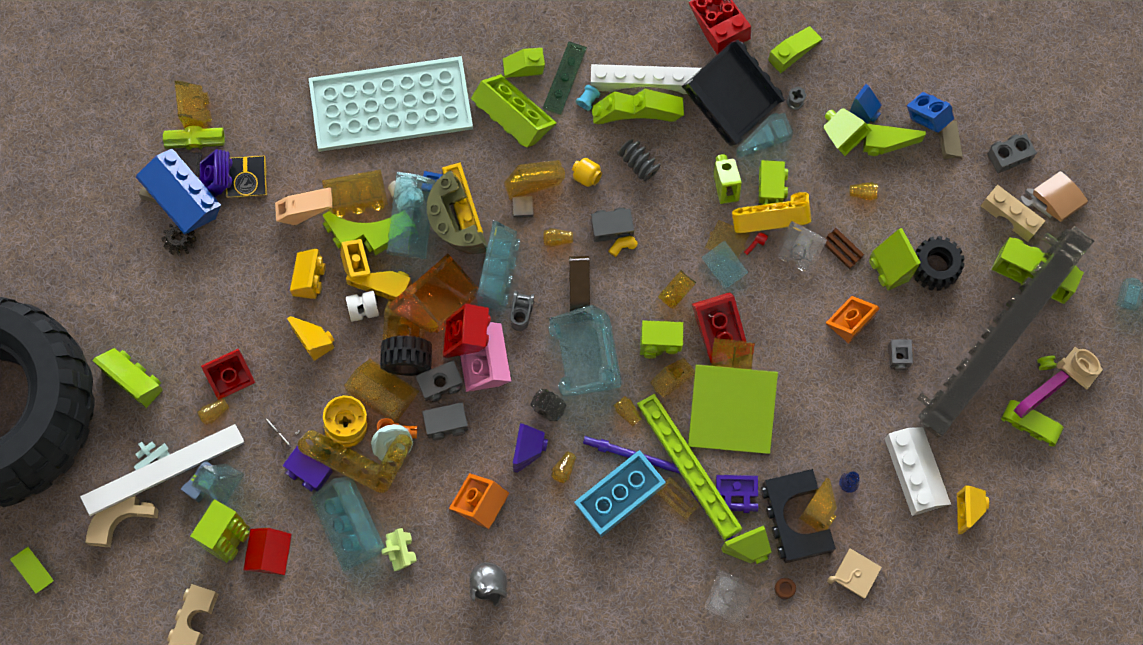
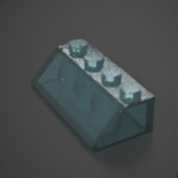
(409, 217)
(497, 267)
(347, 522)

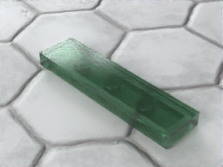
(564, 78)

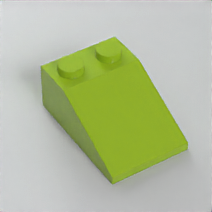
(894, 260)

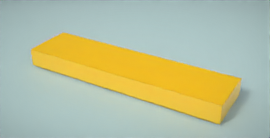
(465, 208)

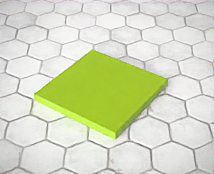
(732, 409)

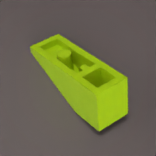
(793, 48)
(887, 139)

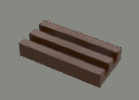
(849, 244)

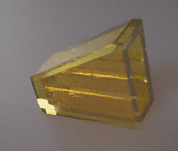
(534, 178)

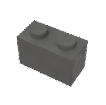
(612, 224)
(445, 421)

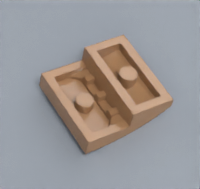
(1060, 196)

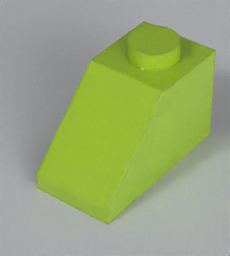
(524, 63)

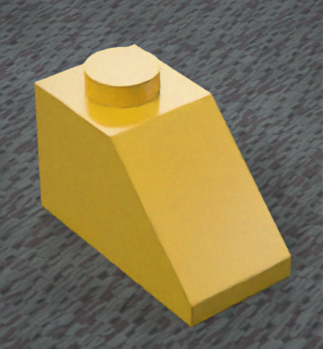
(354, 259)

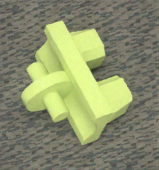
(397, 549)

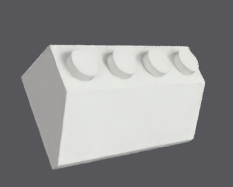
(917, 470)

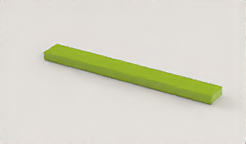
(689, 467)

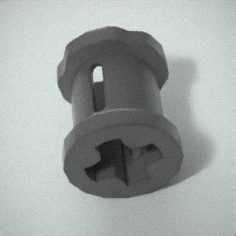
(796, 92)

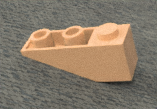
(302, 206)

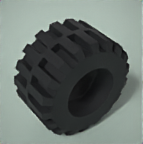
(946, 251)
(406, 355)

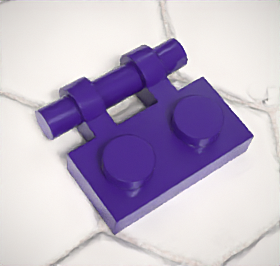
(738, 486)

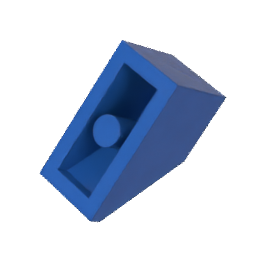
(866, 105)

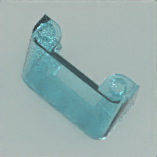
(586, 351)

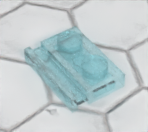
(724, 265)

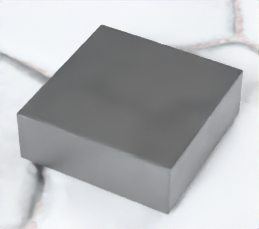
(523, 206)

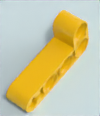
(773, 215)

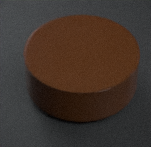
(785, 588)

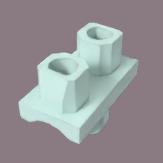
(159, 453)

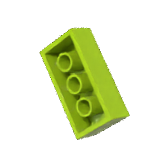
(1018, 260)
(221, 531)

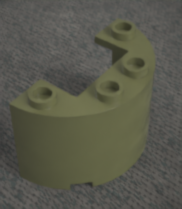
(444, 193)

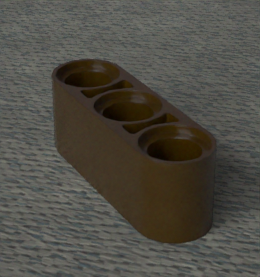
(579, 282)

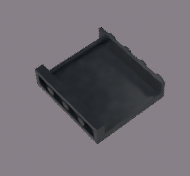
(733, 92)

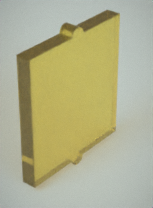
(726, 232)

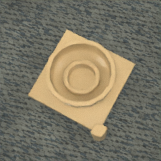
(1081, 366)
(856, 573)

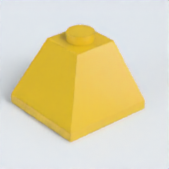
(313, 337)
(970, 507)

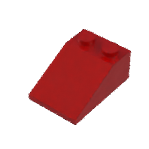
(718, 319)
(466, 331)

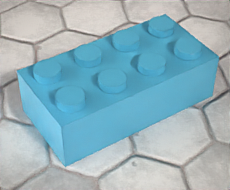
(620, 493)

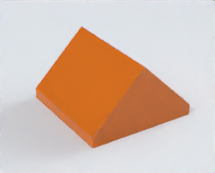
(852, 318)

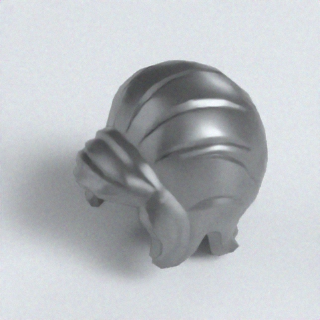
(488, 583)

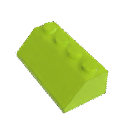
(512, 110)

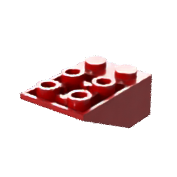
(721, 22)

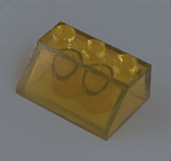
(357, 192)
(381, 390)

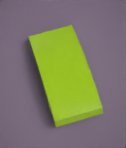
(31, 570)

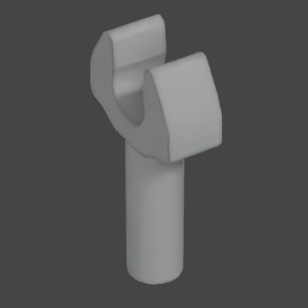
(1034, 202)

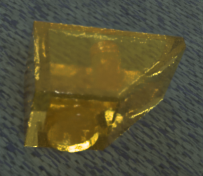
(672, 377)

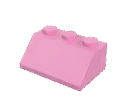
(490, 365)

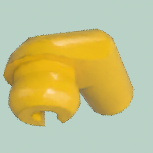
(623, 242)

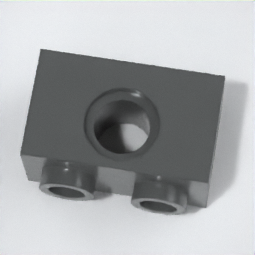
(447, 372)

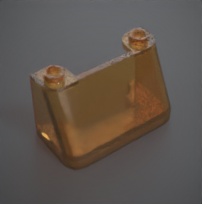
(435, 295)

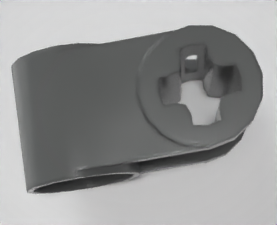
(521, 307)

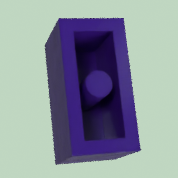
(307, 470)

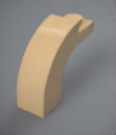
(104, 523)

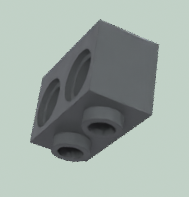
(1013, 155)

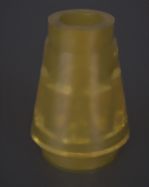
(864, 190)
(557, 237)
(212, 411)
(627, 411)
(562, 470)

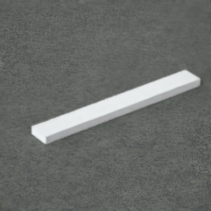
(162, 470)

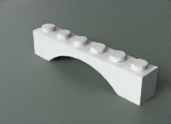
(620, 77)

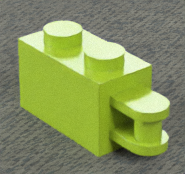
(772, 181)

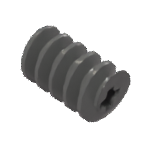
(638, 160)

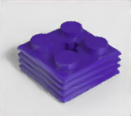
(215, 172)

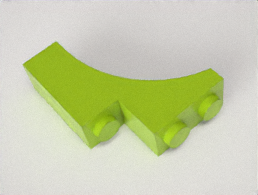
(644, 104)
(373, 234)

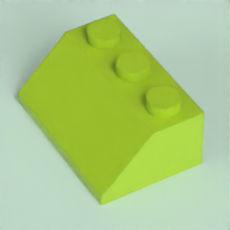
(129, 376)

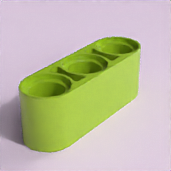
(1035, 423)

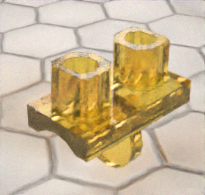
(676, 289)

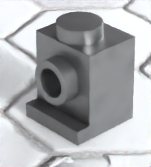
(901, 347)

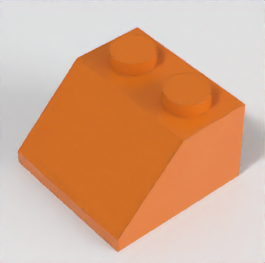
(479, 500)

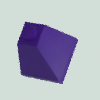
(528, 447)

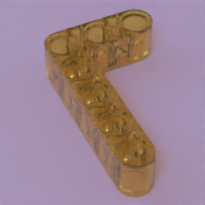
(356, 460)

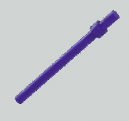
(604, 445)

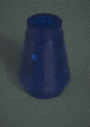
(846, 484)

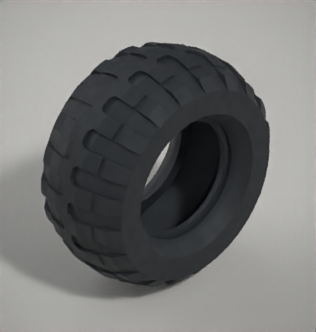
(56, 406)

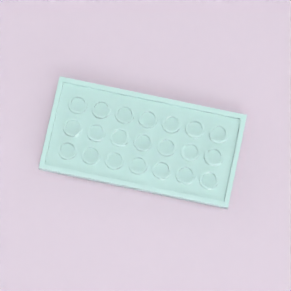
(390, 103)

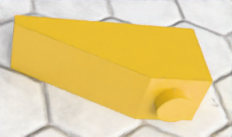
(384, 284)

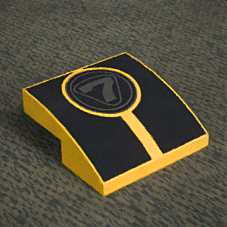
(248, 176)

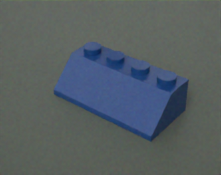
(179, 191)

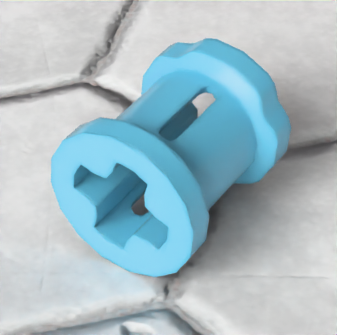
(588, 97)

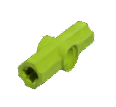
(193, 137)

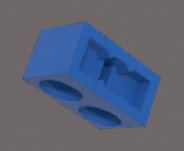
(930, 112)

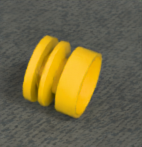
(342, 410)

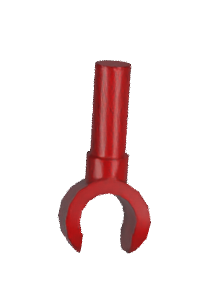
(760, 238)

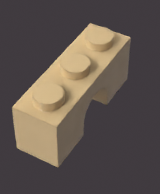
(1003, 204)
(196, 601)

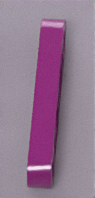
(1041, 394)

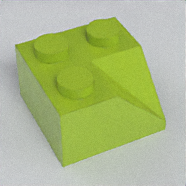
(660, 337)

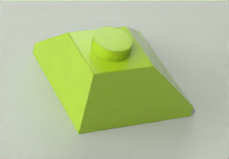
(749, 546)

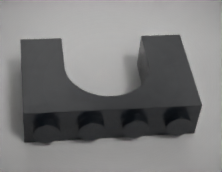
(793, 544)

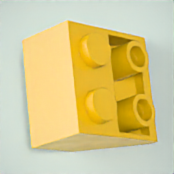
(307, 274)

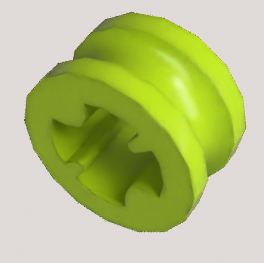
(1046, 363)

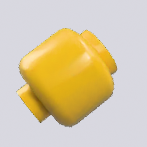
(586, 172)

